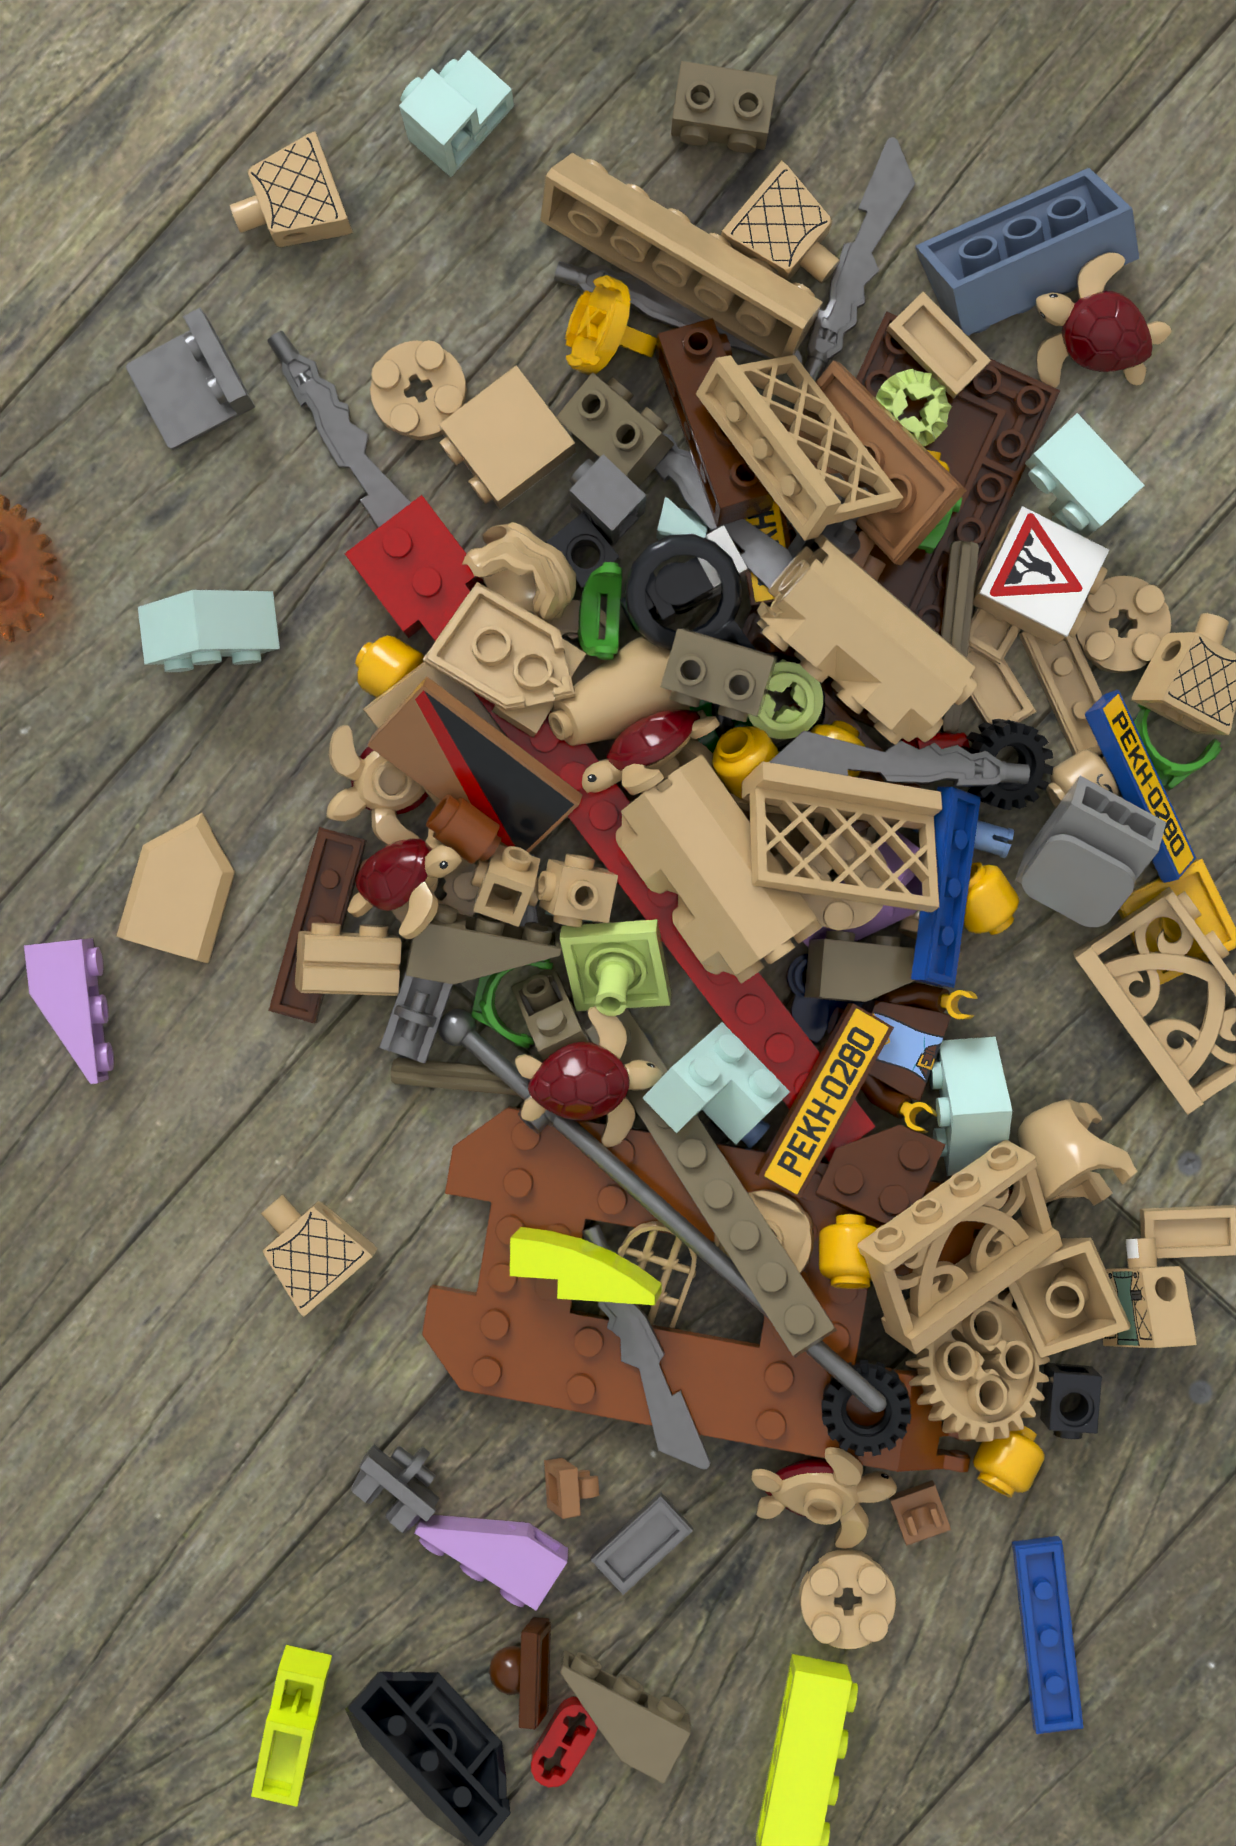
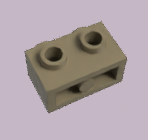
(723, 106)
(612, 427)
(718, 673)

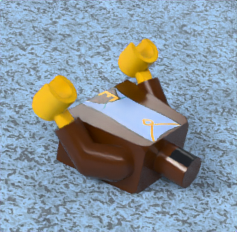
(911, 1047)

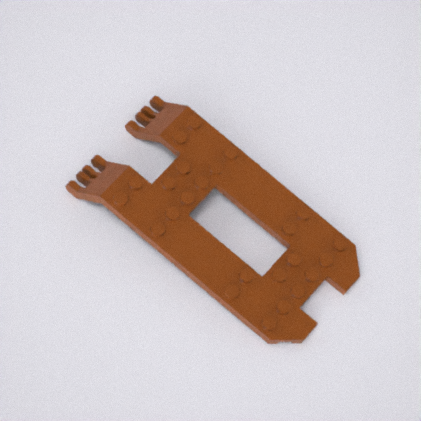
(535, 1349)

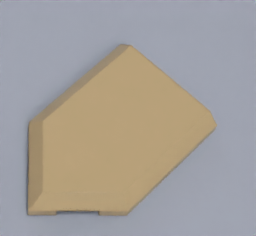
(502, 652)
(179, 892)

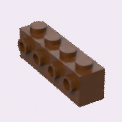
(725, 476)

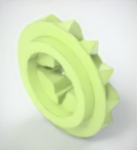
(917, 386)
(790, 721)

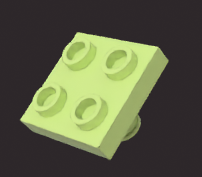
(616, 966)

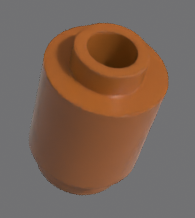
(464, 829)

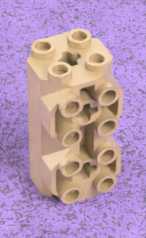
(866, 642)
(698, 845)

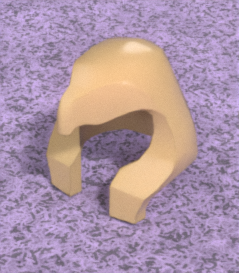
(1070, 1152)

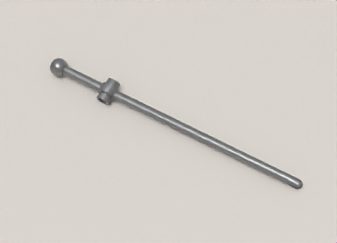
(459, 1029)

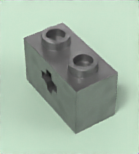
(606, 498)

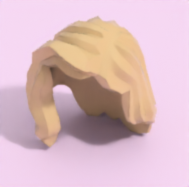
(524, 570)

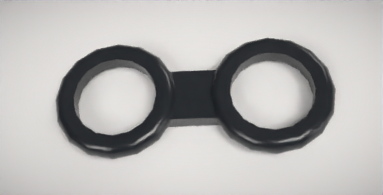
(720, 625)

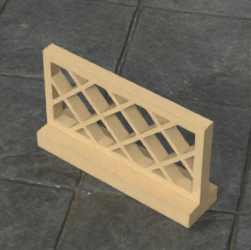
(781, 455)
(838, 798)

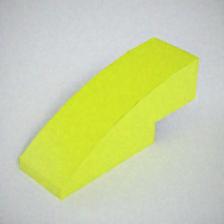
(581, 1268)
(291, 1725)

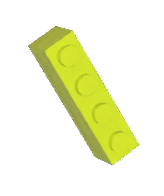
(806, 1753)

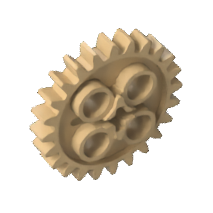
(981, 1365)

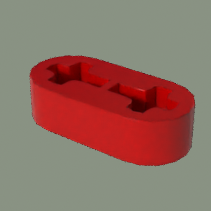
(555, 1736)

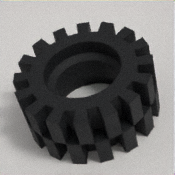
(1030, 752)
(872, 1437)

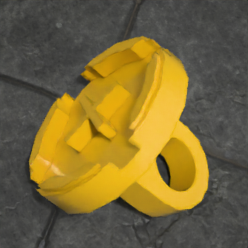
(600, 327)

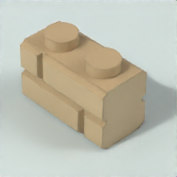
(348, 961)

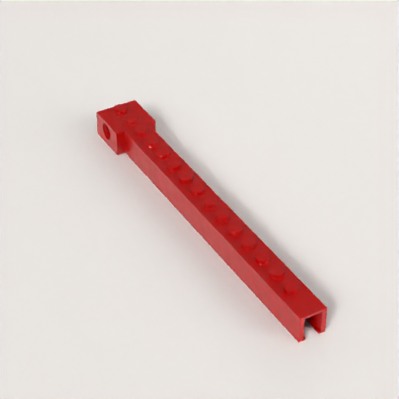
(421, 582)

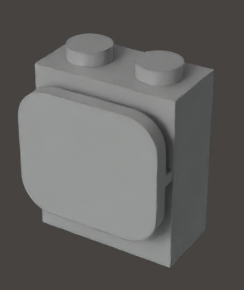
(1090, 854)

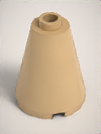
(615, 695)

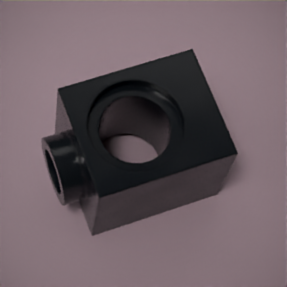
(583, 533)
(1066, 1380)

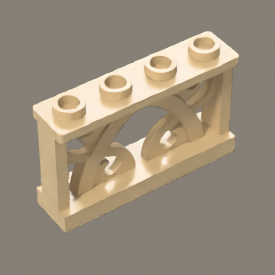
(1116, 975)
(997, 1259)

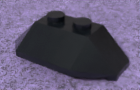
(434, 1751)

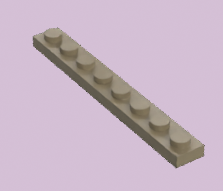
(730, 1211)

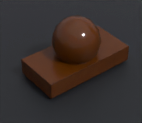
(526, 1672)

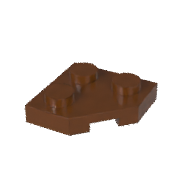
(881, 1173)

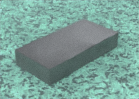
(641, 1543)

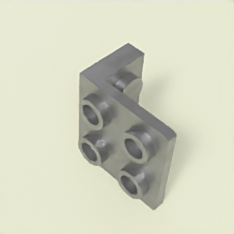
(190, 383)

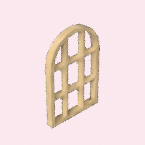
(667, 1265)

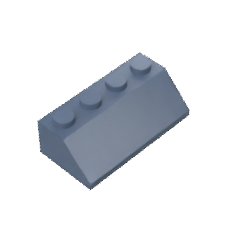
(1026, 250)

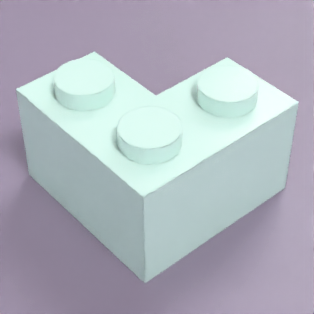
(454, 110)
(1083, 476)
(208, 625)
(720, 1080)
(972, 1101)

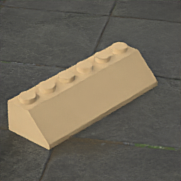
(677, 257)

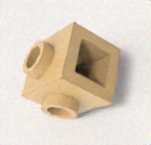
(506, 884)
(576, 890)

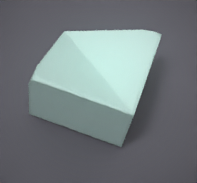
(679, 521)

